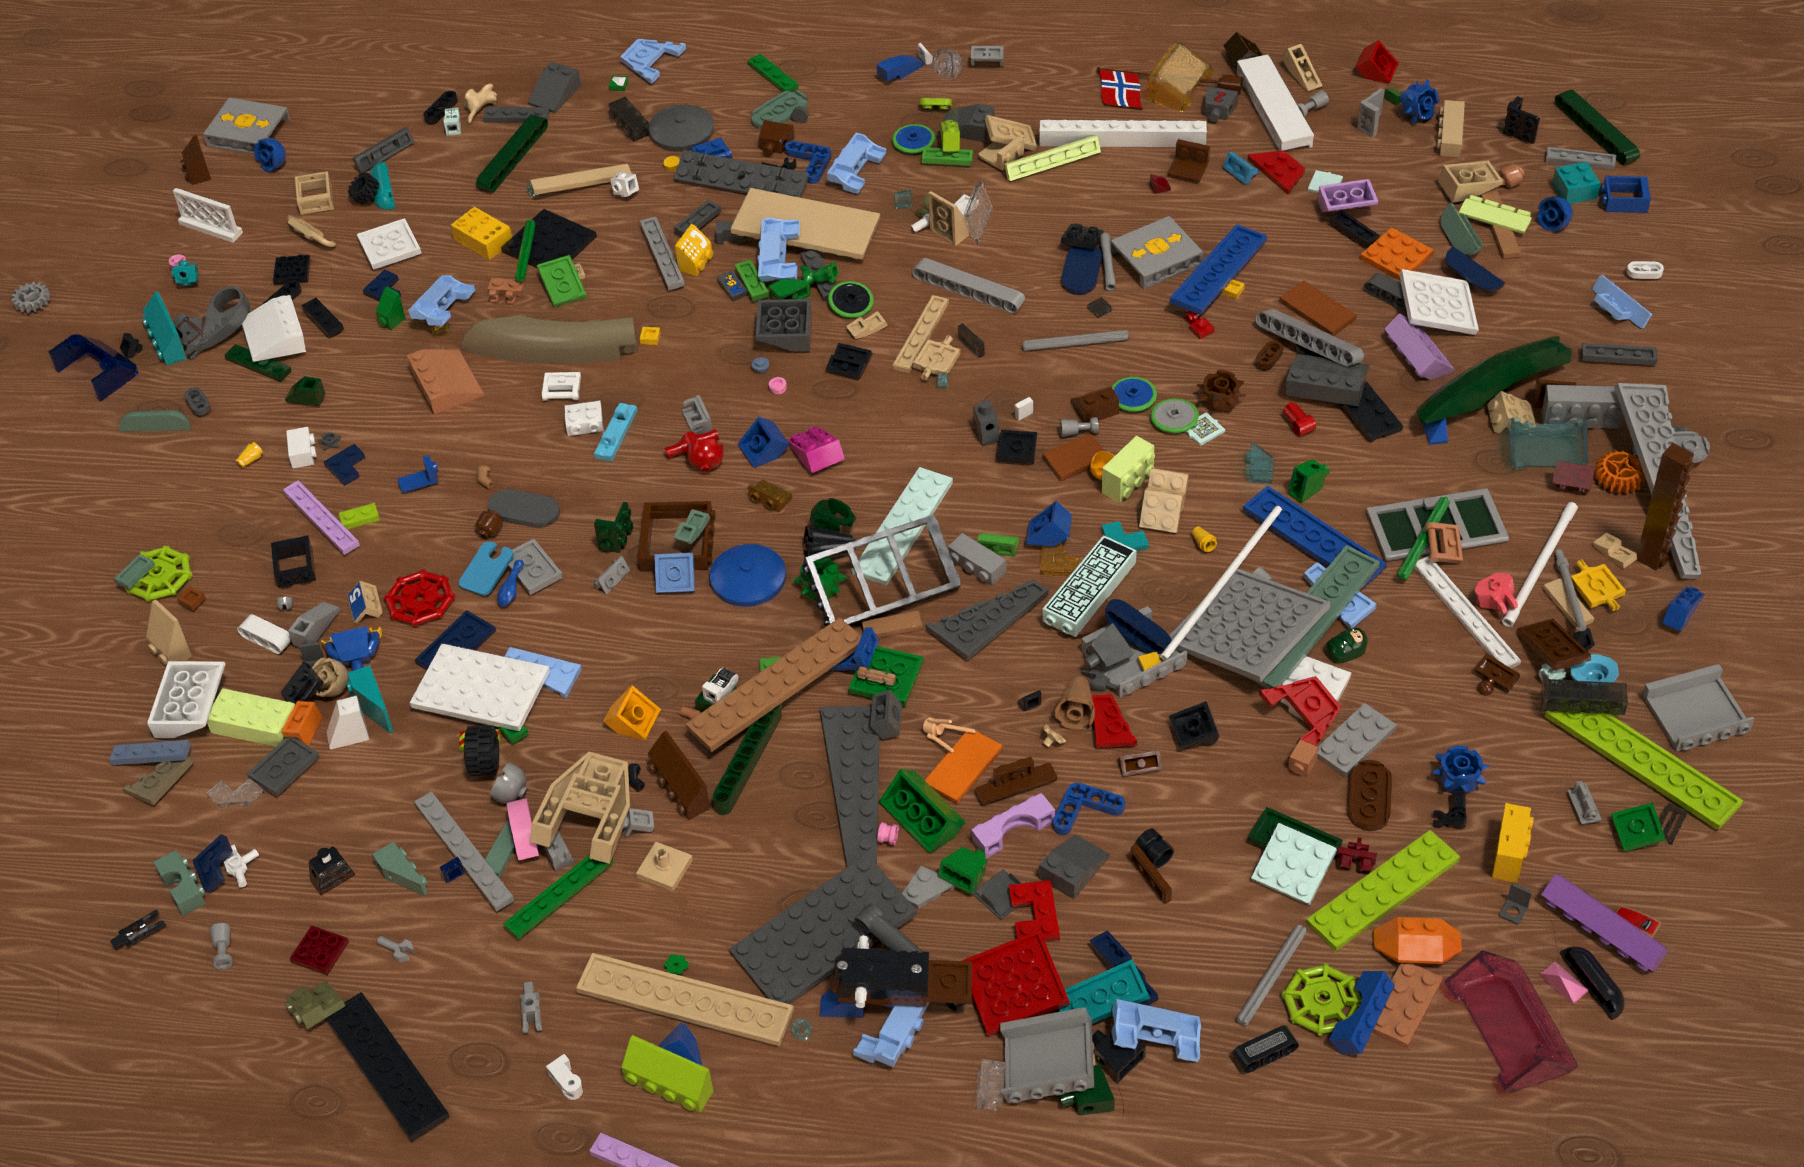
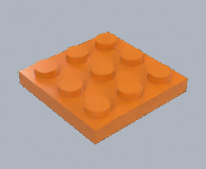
(1396, 252)

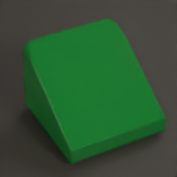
(1393, 95)

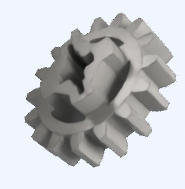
(30, 297)

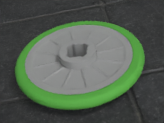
(1174, 415)

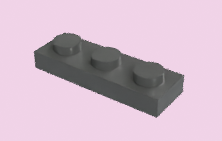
(698, 217)

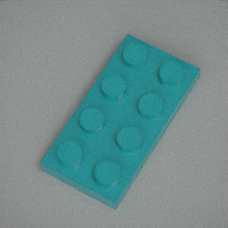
(1102, 990)

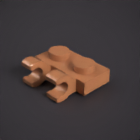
(506, 287)

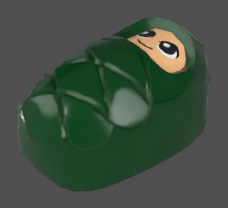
(1346, 646)

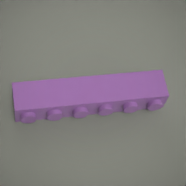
(1605, 922)

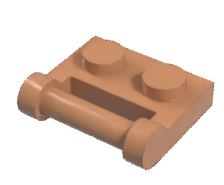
(1449, 543)

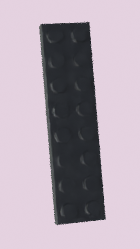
(387, 1067)

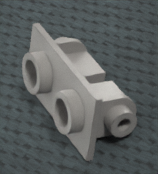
(612, 575)
(1584, 803)

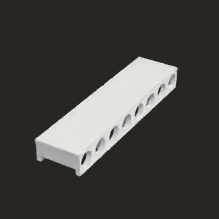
(1274, 103)

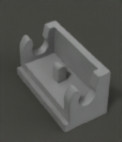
(987, 53)
(697, 415)
(558, 853)

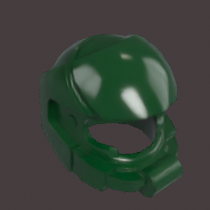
(824, 514)

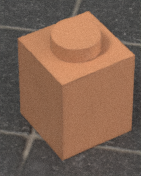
(1303, 758)

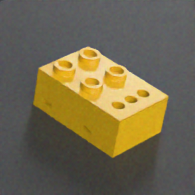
(481, 233)
(1512, 842)

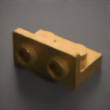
(769, 495)

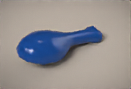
(508, 589)

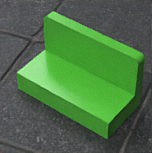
(999, 544)

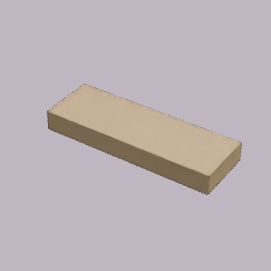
(1557, 592)

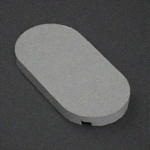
(1692, 442)

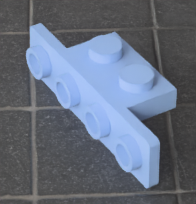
(1619, 303)

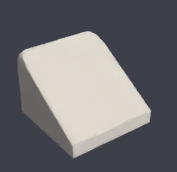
(924, 54)

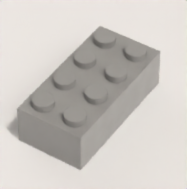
(1572, 402)

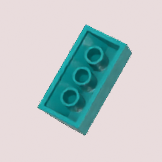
(163, 331)

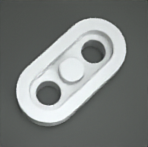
(1645, 270)

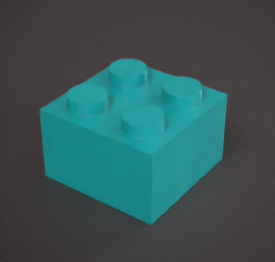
(1576, 182)

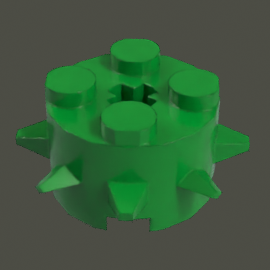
(828, 575)

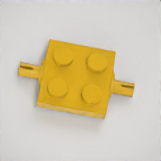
(1597, 585)

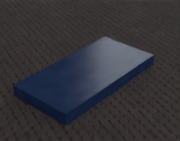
(466, 632)

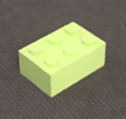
(1128, 469)

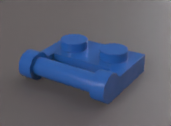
(715, 147)

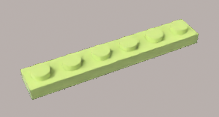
(1052, 158)

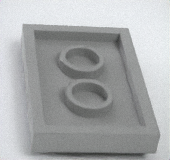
(537, 568)

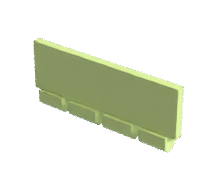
(1490, 213)

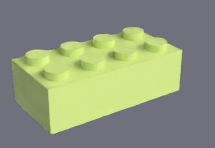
(249, 717)

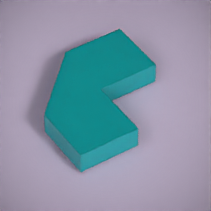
(1133, 540)

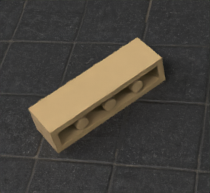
(1451, 128)

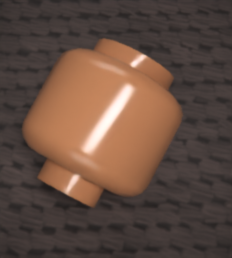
(1511, 175)

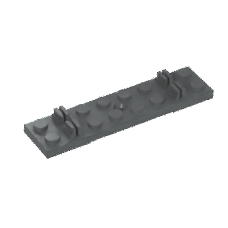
(724, 175)

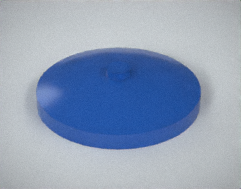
(747, 575)

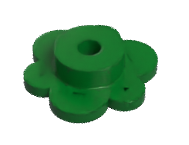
(676, 964)

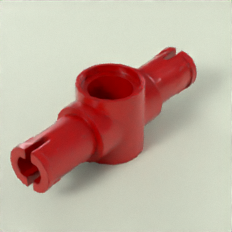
(681, 447)

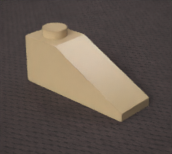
(1301, 67)

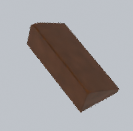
(1140, 763)

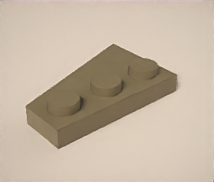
(157, 783)

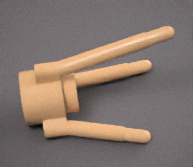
(935, 727)

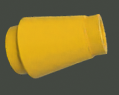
(249, 454)
(1204, 539)

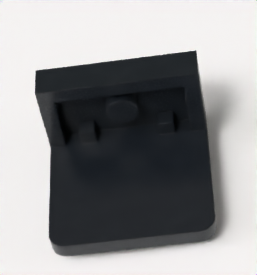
(1521, 123)

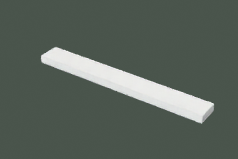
(1466, 612)

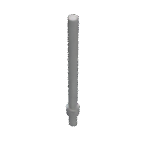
(1563, 566)

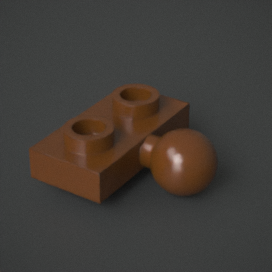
(1496, 673)

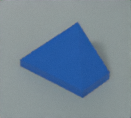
(1436, 432)

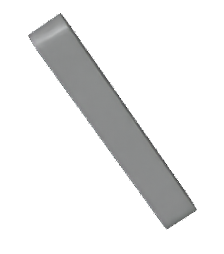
(968, 285)
(1310, 337)

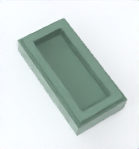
(134, 571)

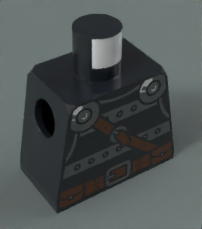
(328, 870)

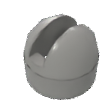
(284, 602)

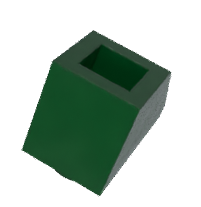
(307, 391)

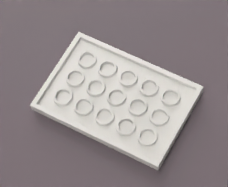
(480, 687)

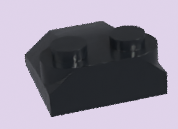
(1195, 726)

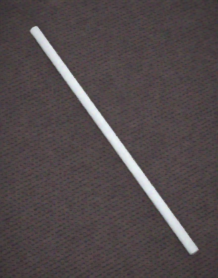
(1220, 584)

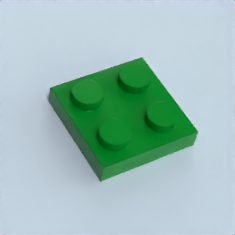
(1638, 827)

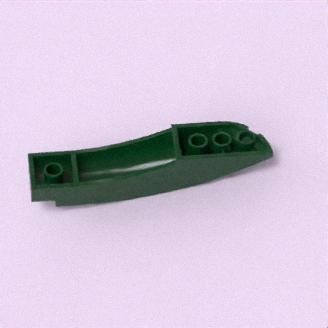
(1491, 376)

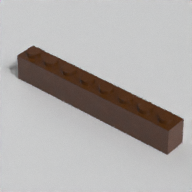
(1665, 506)

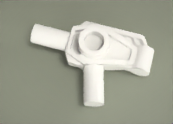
(237, 866)

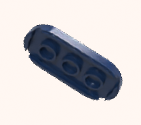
(1081, 270)

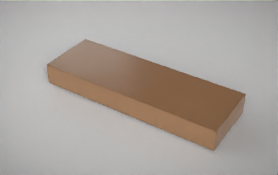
(895, 624)

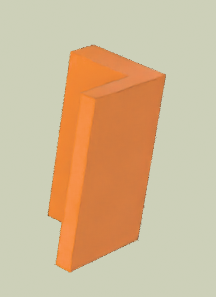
(303, 722)

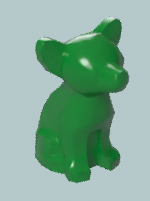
(825, 273)

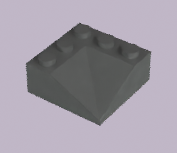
(785, 323)

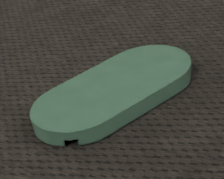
(778, 108)

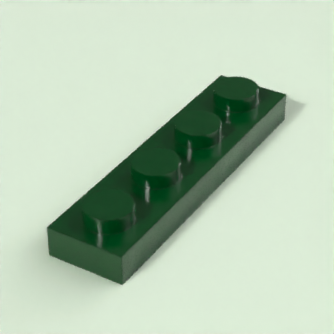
(267, 367)

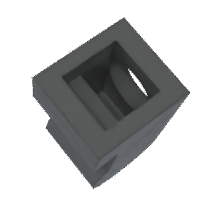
(723, 233)

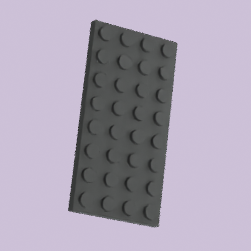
(803, 941)

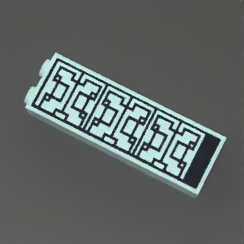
(1089, 586)

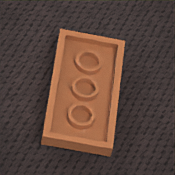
(1407, 1003)

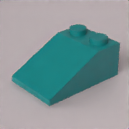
(366, 689)

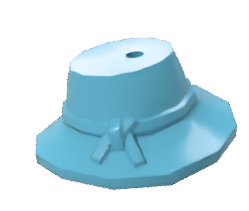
(1598, 670)

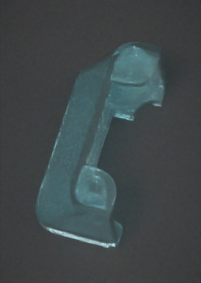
(1546, 443)

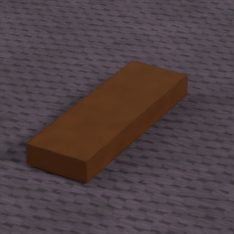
(1150, 874)

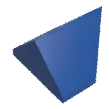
(682, 1043)

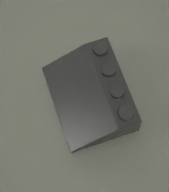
(1326, 380)

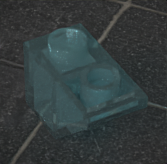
(1261, 465)

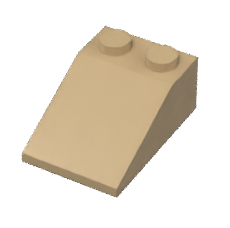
(1468, 179)
(946, 220)
(166, 635)

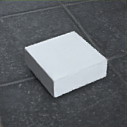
(1023, 408)

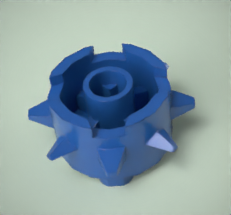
(1419, 101)
(1460, 769)

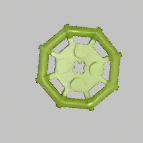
(165, 577)
(1311, 994)

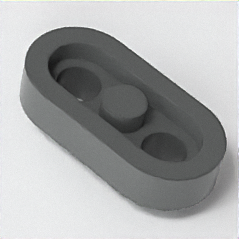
(197, 401)

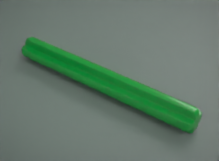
(525, 251)

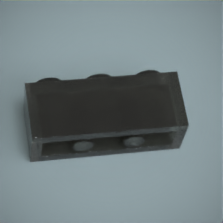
(629, 119)

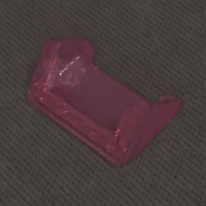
(1511, 1021)

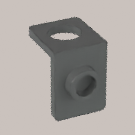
(311, 653)
(1519, 899)

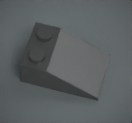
(555, 87)
(971, 121)
(1072, 865)

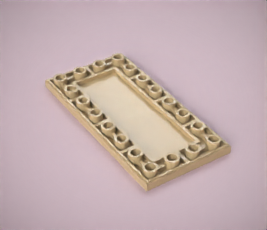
(822, 224)

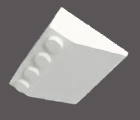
(273, 330)
(184, 697)

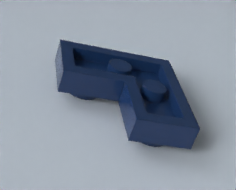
(376, 287)
(342, 464)
(208, 862)

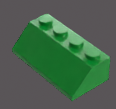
(921, 810)

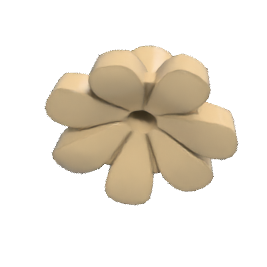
(1052, 736)

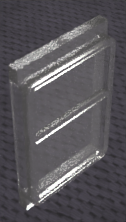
(978, 212)

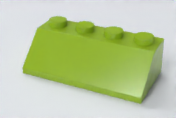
(667, 1074)

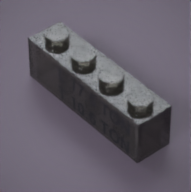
(1584, 697)

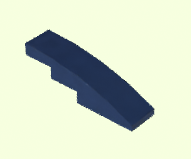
(1114, 954)

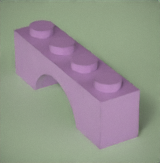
(1033, 813)

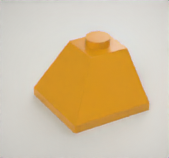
(632, 714)

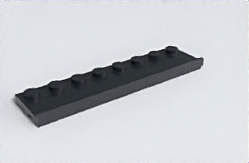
(1372, 414)

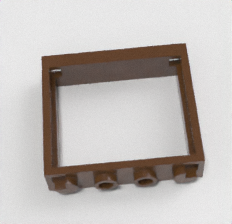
(674, 510)

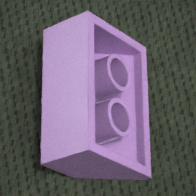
(1346, 195)

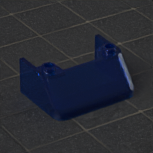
(115, 367)

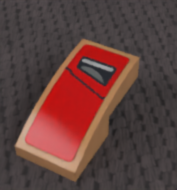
(1640, 920)

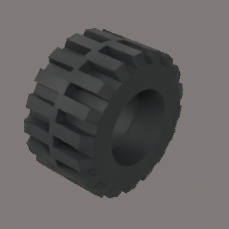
(481, 750)

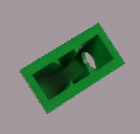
(1307, 480)
(964, 868)

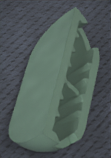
(1460, 231)
(154, 421)

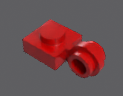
(1199, 327)

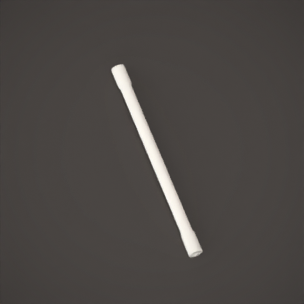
(1566, 516)

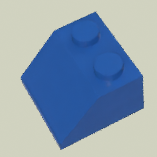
(763, 442)
(1049, 526)

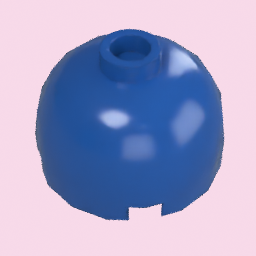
(270, 154)
(1554, 213)

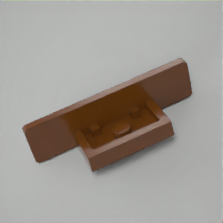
(1014, 779)

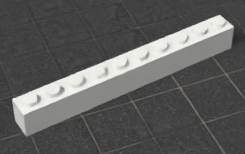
(1122, 133)

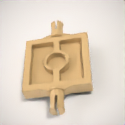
(936, 357)

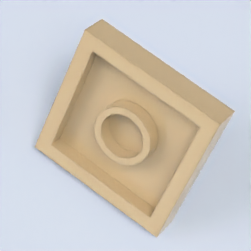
(664, 866)

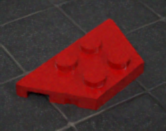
(1279, 168)

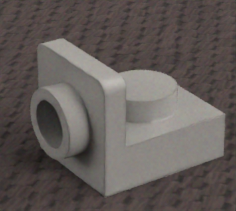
(638, 820)

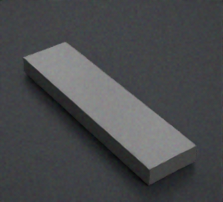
(1569, 157)

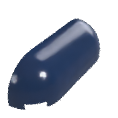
(1472, 271)
(1137, 627)

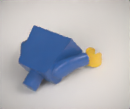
(353, 646)

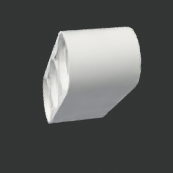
(264, 634)

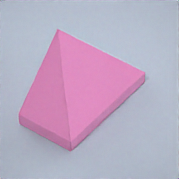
(1564, 982)

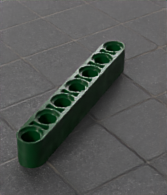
(1597, 126)
(511, 153)
(745, 761)

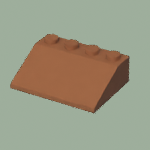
(444, 378)

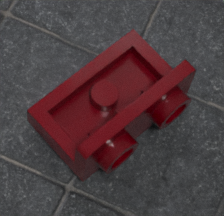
(1573, 475)

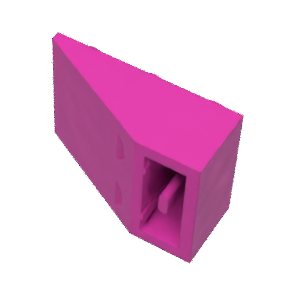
(816, 448)

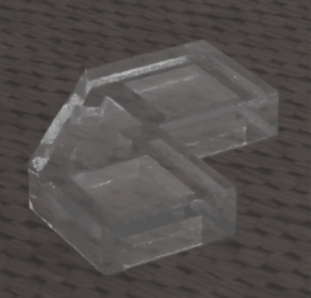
(244, 795)

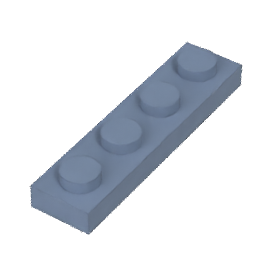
(150, 752)

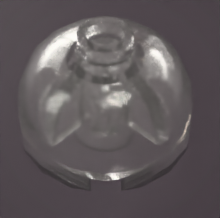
(947, 64)

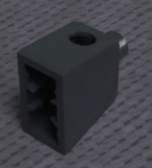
(1114, 1059)

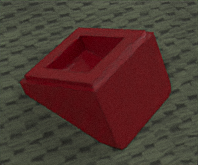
(1159, 184)

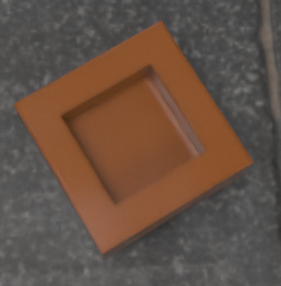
(191, 598)

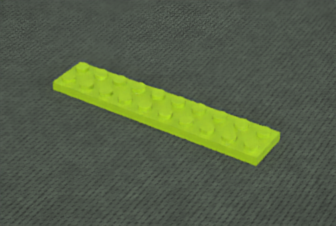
(1651, 765)

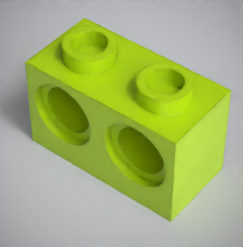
(950, 136)

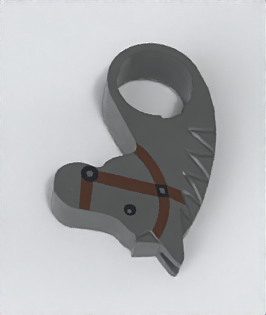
(215, 325)

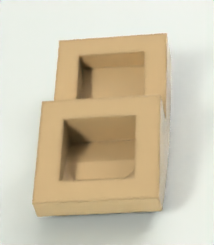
(863, 328)
(1613, 550)

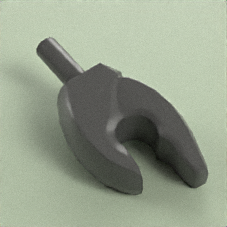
(1100, 681)

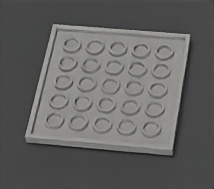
(1251, 625)

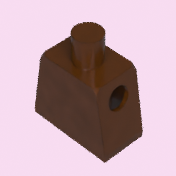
(775, 136)

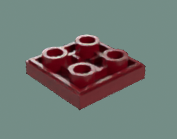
(319, 950)

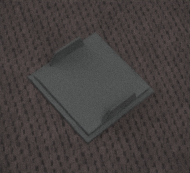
(996, 895)

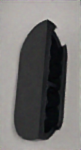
(1595, 980)

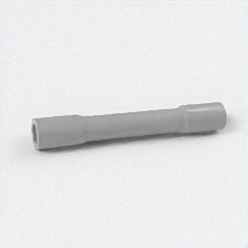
(1110, 283)

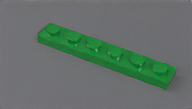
(554, 896)

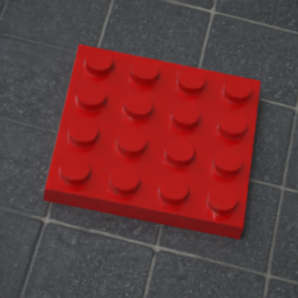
(1016, 982)

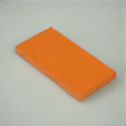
(964, 766)

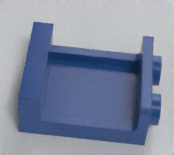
(863, 653)

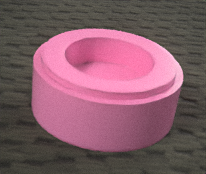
(777, 385)

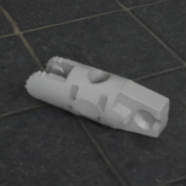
(530, 1007)

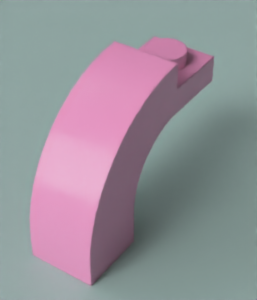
(521, 825)

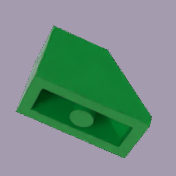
(789, 289)
(390, 309)

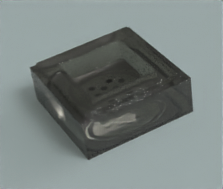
(1099, 307)

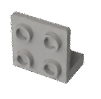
(1369, 113)

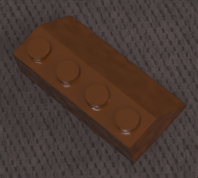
(678, 777)

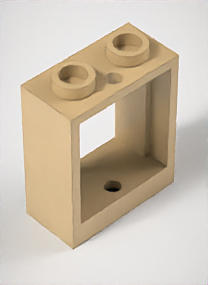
(318, 202)

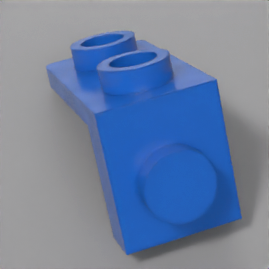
(420, 478)

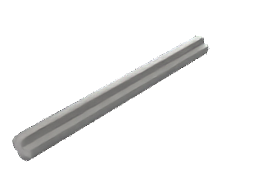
(1075, 340)
(1271, 975)

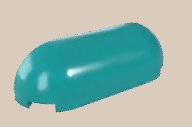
(384, 196)

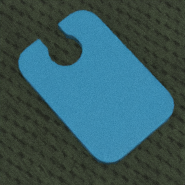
(485, 572)

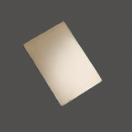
(1005, 131)

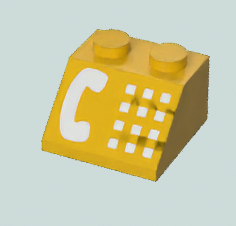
(693, 251)

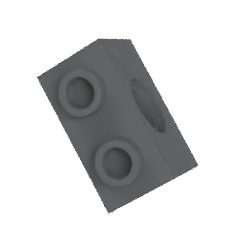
(886, 714)

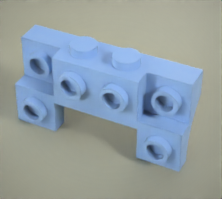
(851, 161)
(773, 249)
(438, 298)
(1156, 1025)
(894, 1036)

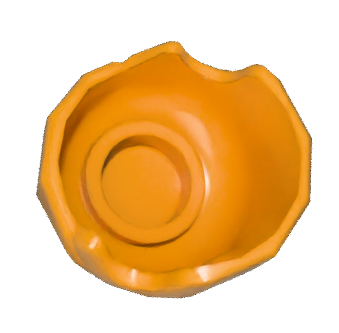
(1098, 461)

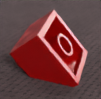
(1377, 63)

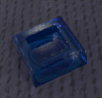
(452, 870)

